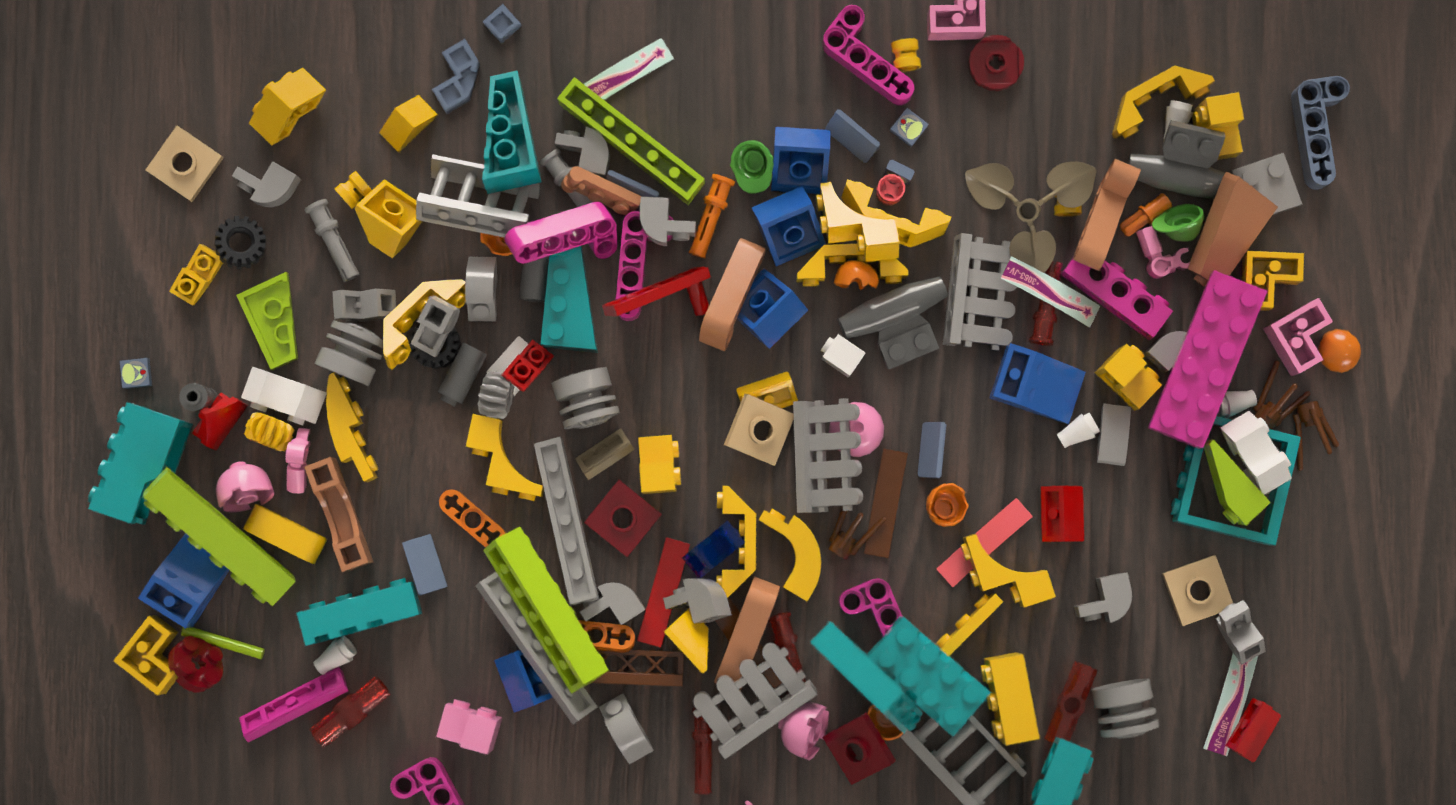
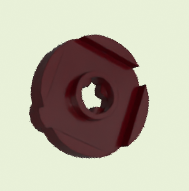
(986, 75)
(207, 657)

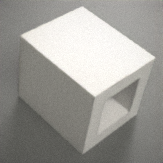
(842, 355)

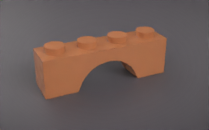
(336, 503)

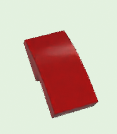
(528, 365)

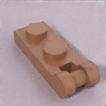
(600, 190)

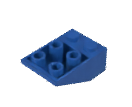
(1037, 383)
(183, 584)

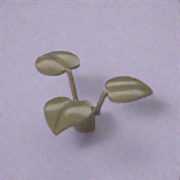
(1070, 183)

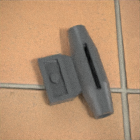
(1185, 162)
(897, 319)

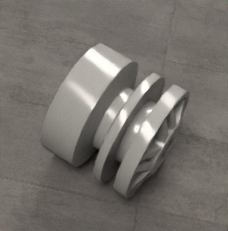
(350, 352)
(585, 398)
(1125, 708)

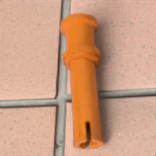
(715, 202)

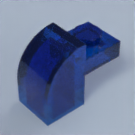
(713, 549)

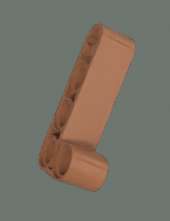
(1105, 214)
(731, 294)
(749, 627)

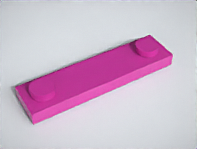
(293, 704)

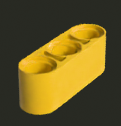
(285, 534)

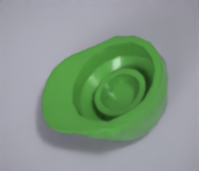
(752, 166)
(1180, 222)

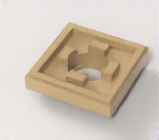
(203, 163)
(742, 436)
(1179, 583)

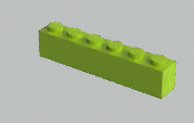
(631, 141)
(218, 536)
(545, 609)

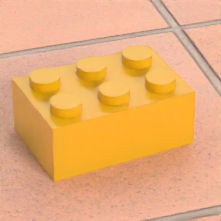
(1010, 698)

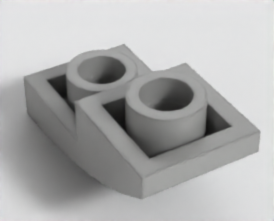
(1114, 434)

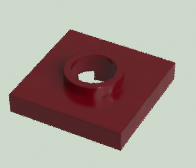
(643, 514)
(865, 734)

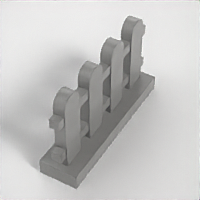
(959, 303)
(810, 456)
(745, 712)

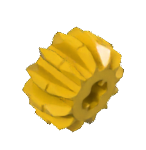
(269, 431)

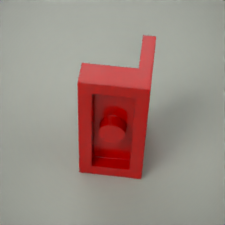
(1062, 513)
(1253, 730)

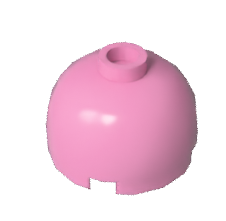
(868, 426)
(242, 486)
(803, 728)

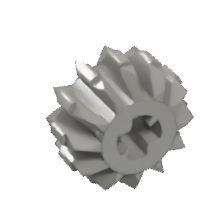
(495, 396)

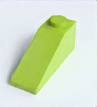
(1234, 489)

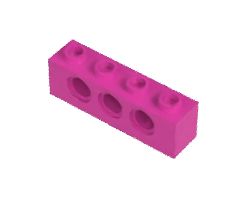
(1122, 307)

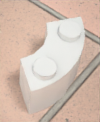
(284, 395)
(1263, 461)

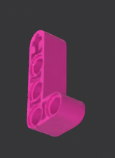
(872, 60)
(563, 231)
(634, 266)
(876, 605)
(428, 785)

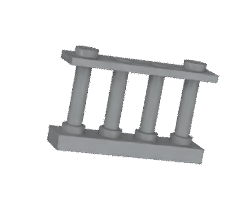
(467, 215)
(956, 778)

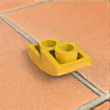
(197, 275)

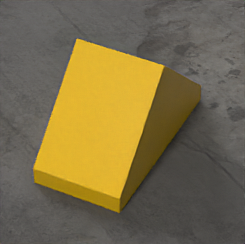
(407, 122)

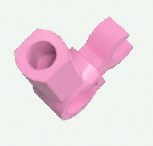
(1159, 265)
(296, 458)

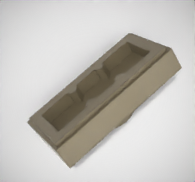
(604, 454)

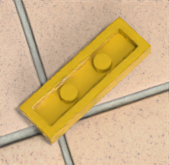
(968, 624)

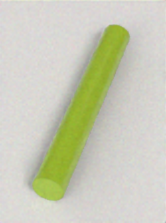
(224, 642)

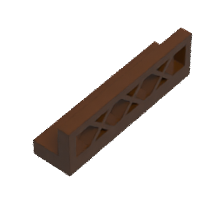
(644, 678)

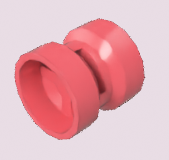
(891, 185)

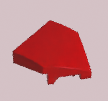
(218, 420)

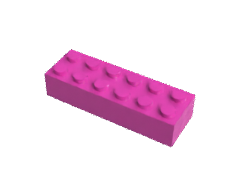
(1207, 359)

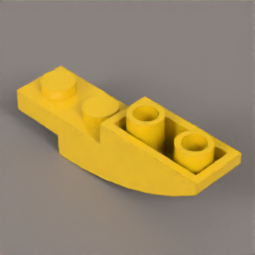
(342, 418)

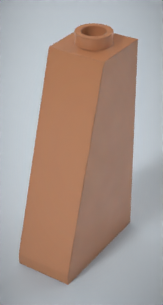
(1230, 228)

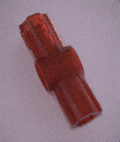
(1078, 686)
(350, 711)

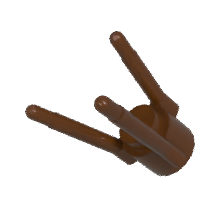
(1270, 412)
(1312, 415)
(843, 544)

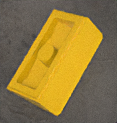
(774, 390)

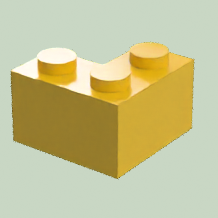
(284, 104)
(1223, 115)
(1272, 268)
(1127, 376)
(657, 464)
(144, 657)

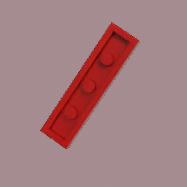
(688, 279)

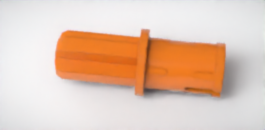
(1145, 215)

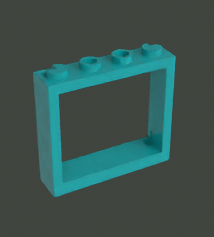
(1277, 497)
(867, 677)

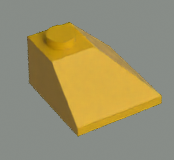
(388, 218)
(690, 639)

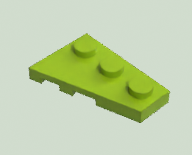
(271, 319)

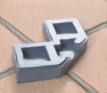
(459, 88)

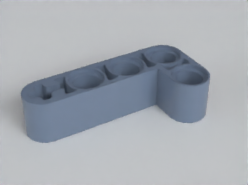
(1320, 134)

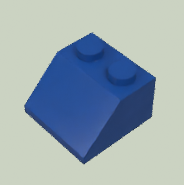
(800, 159)
(789, 225)
(770, 309)
(521, 681)

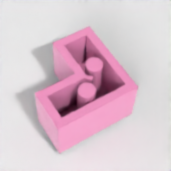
(957, 22)
(1292, 338)
(469, 727)

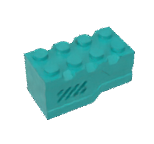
(138, 455)
(928, 675)

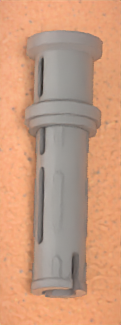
(559, 169)
(327, 228)

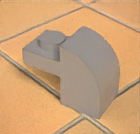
(593, 149)
(273, 189)
(656, 222)
(481, 288)
(363, 305)
(435, 324)
(1165, 350)
(704, 597)
(1115, 599)
(621, 600)
(1240, 632)
(625, 729)

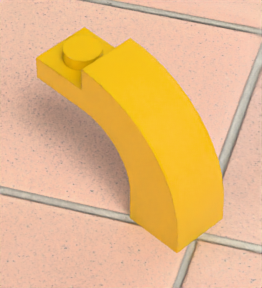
(807, 553)

